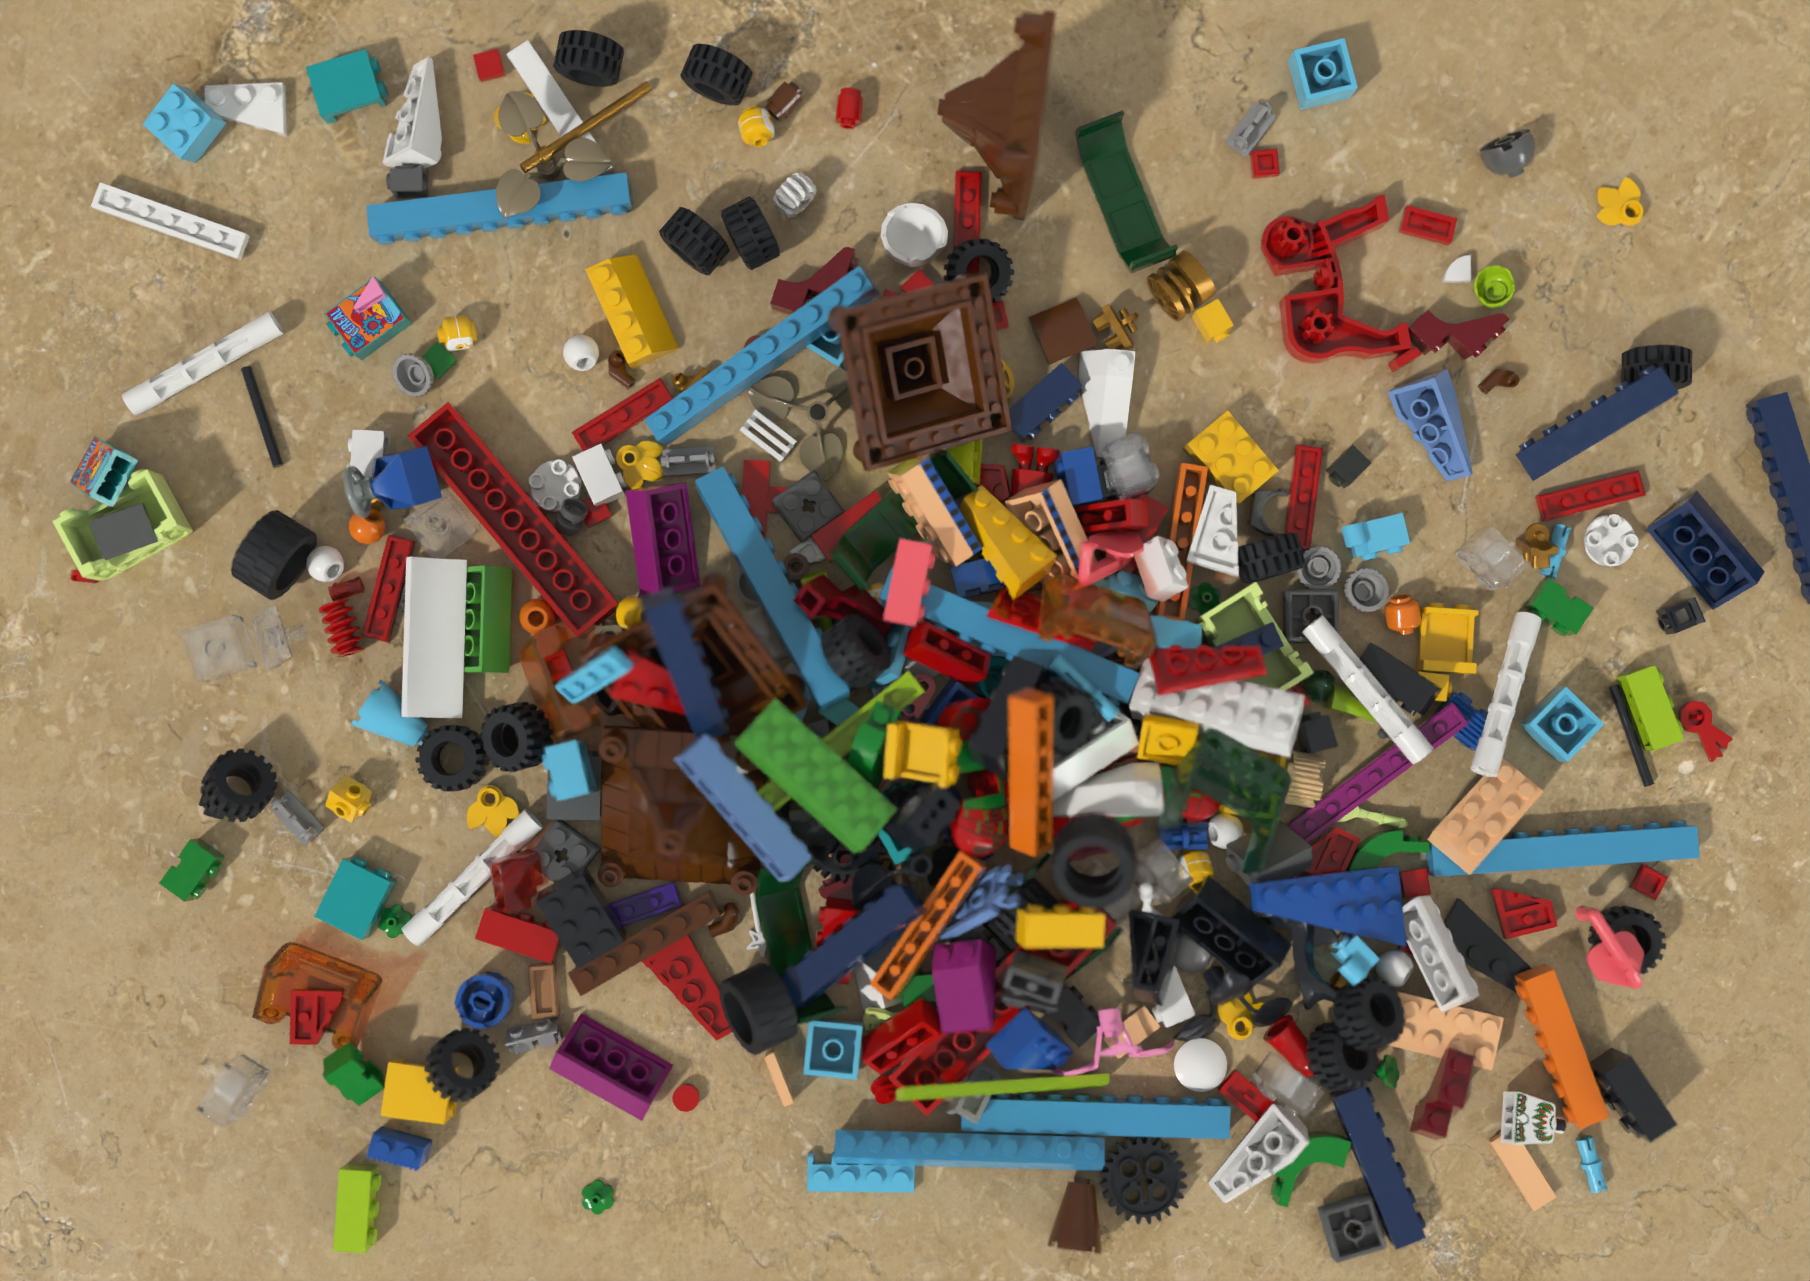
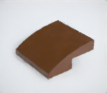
(1063, 331)

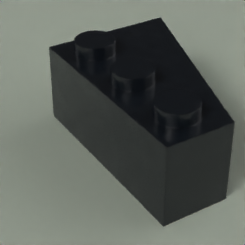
(1153, 954)

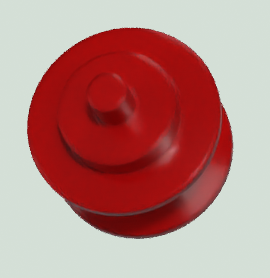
(883, 1090)

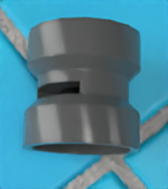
(571, 516)

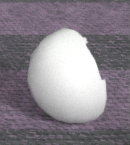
(913, 234)

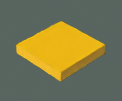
(1166, 739)

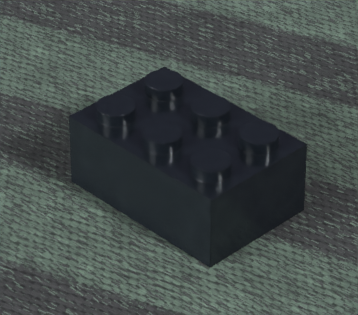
(581, 917)
(1631, 1095)

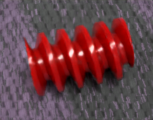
(341, 628)

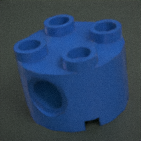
(485, 999)

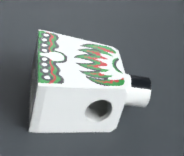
(1528, 1120)

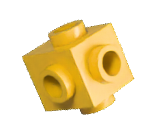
(349, 799)

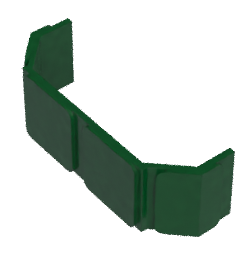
(1121, 194)
(879, 530)
(788, 935)

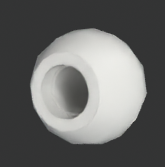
(581, 352)
(325, 563)
(1224, 829)
(1394, 967)

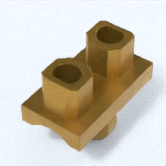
(1109, 318)
(1537, 547)

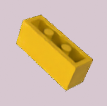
(1060, 927)

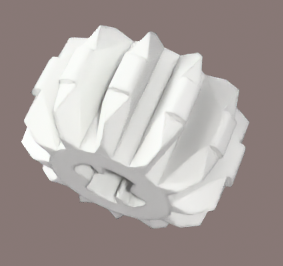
(794, 194)

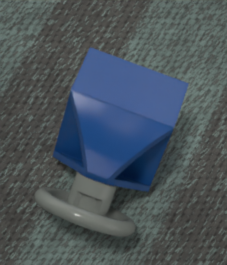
(396, 480)

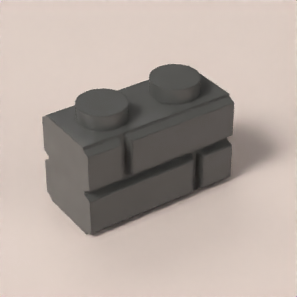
(1035, 977)

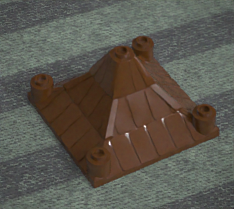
(1005, 113)
(923, 370)
(736, 656)
(661, 821)

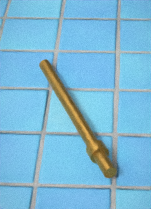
(545, 153)

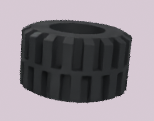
(588, 58)
(716, 74)
(750, 233)
(694, 241)
(992, 253)
(1673, 358)
(1270, 557)
(855, 651)
(1071, 715)
(500, 738)
(430, 758)
(249, 768)
(1005, 923)
(1645, 927)
(1369, 1014)
(481, 1056)
(1337, 1062)

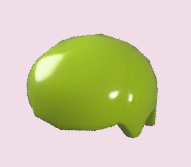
(1494, 286)

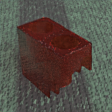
(516, 880)

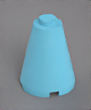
(383, 717)

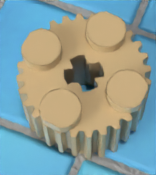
(1305, 778)

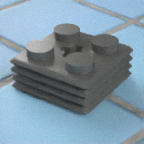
(790, 505)
(1299, 603)
(560, 837)
(1366, 1235)

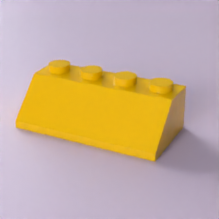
(632, 309)

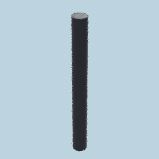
(262, 417)
(1631, 735)

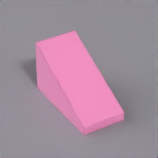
(371, 295)

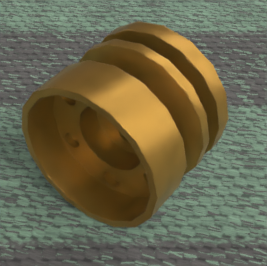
(1181, 285)

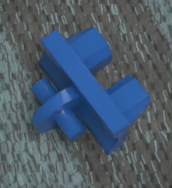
(1185, 836)

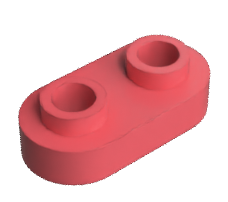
(920, 703)

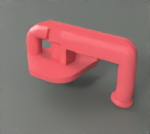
(1120, 550)
(1617, 956)

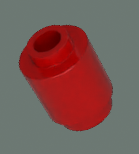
(849, 108)

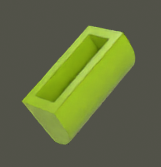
(1345, 702)

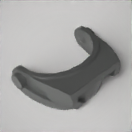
(1256, 512)

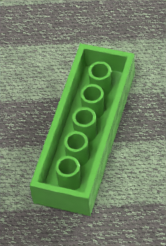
(815, 776)

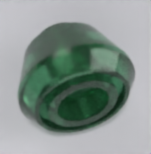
(1318, 685)

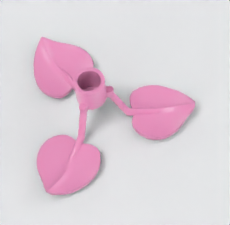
(1111, 1025)

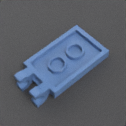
(984, 901)

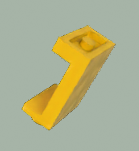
(1446, 639)
(922, 752)
(410, 1095)

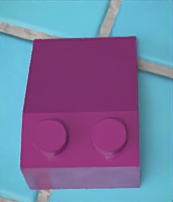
(964, 985)

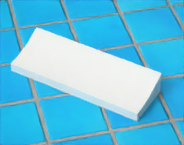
(434, 638)

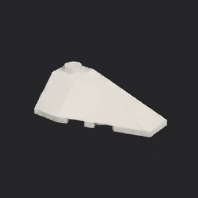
(419, 128)
(1106, 393)
(1115, 793)
(1264, 1151)

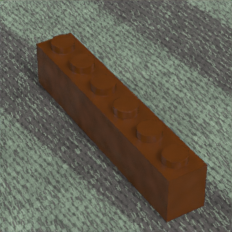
(646, 942)

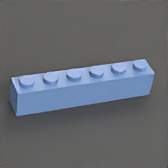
(743, 807)

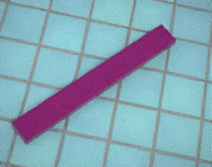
(1373, 776)

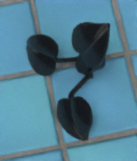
(872, 881)
(1223, 989)

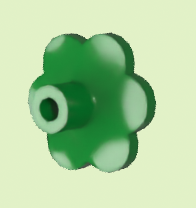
(1198, 597)
(399, 917)
(1388, 1071)
(599, 1191)

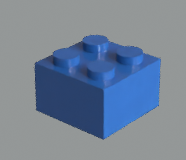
(1079, 476)

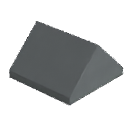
(123, 531)

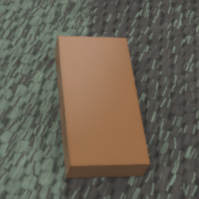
(543, 990)

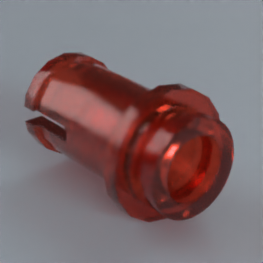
(346, 589)

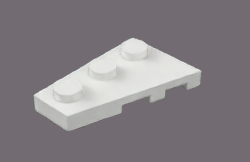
(253, 104)
(1216, 533)

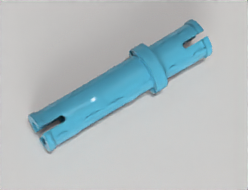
(1074, 677)

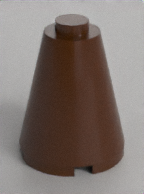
(1077, 1219)

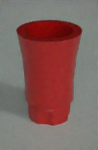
(1290, 1043)

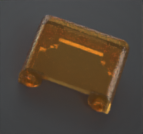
(1097, 615)
(564, 720)
(307, 968)

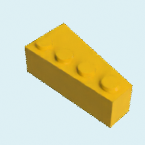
(1006, 542)

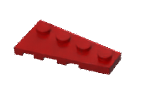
(1191, 668)

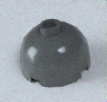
(1509, 154)

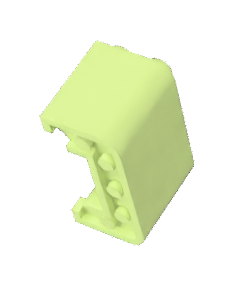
(163, 510)
(1244, 614)

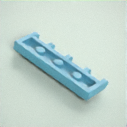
(858, 1177)

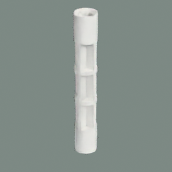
(202, 364)
(1368, 690)
(1502, 707)
(460, 889)

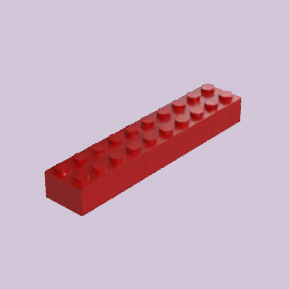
(515, 521)
(957, 1054)

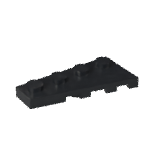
(1483, 947)

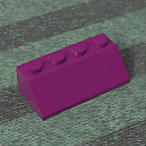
(663, 538)
(610, 1066)

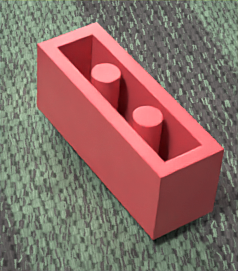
(909, 583)

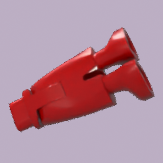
(1024, 476)

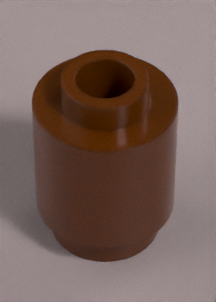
(784, 100)

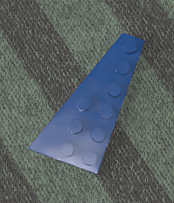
(1347, 901)

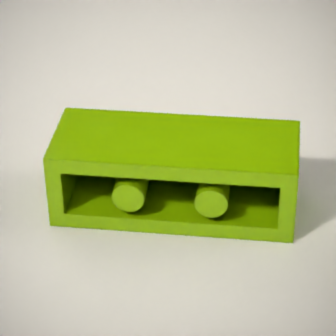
(1650, 708)
(356, 1208)

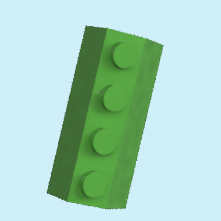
(488, 619)

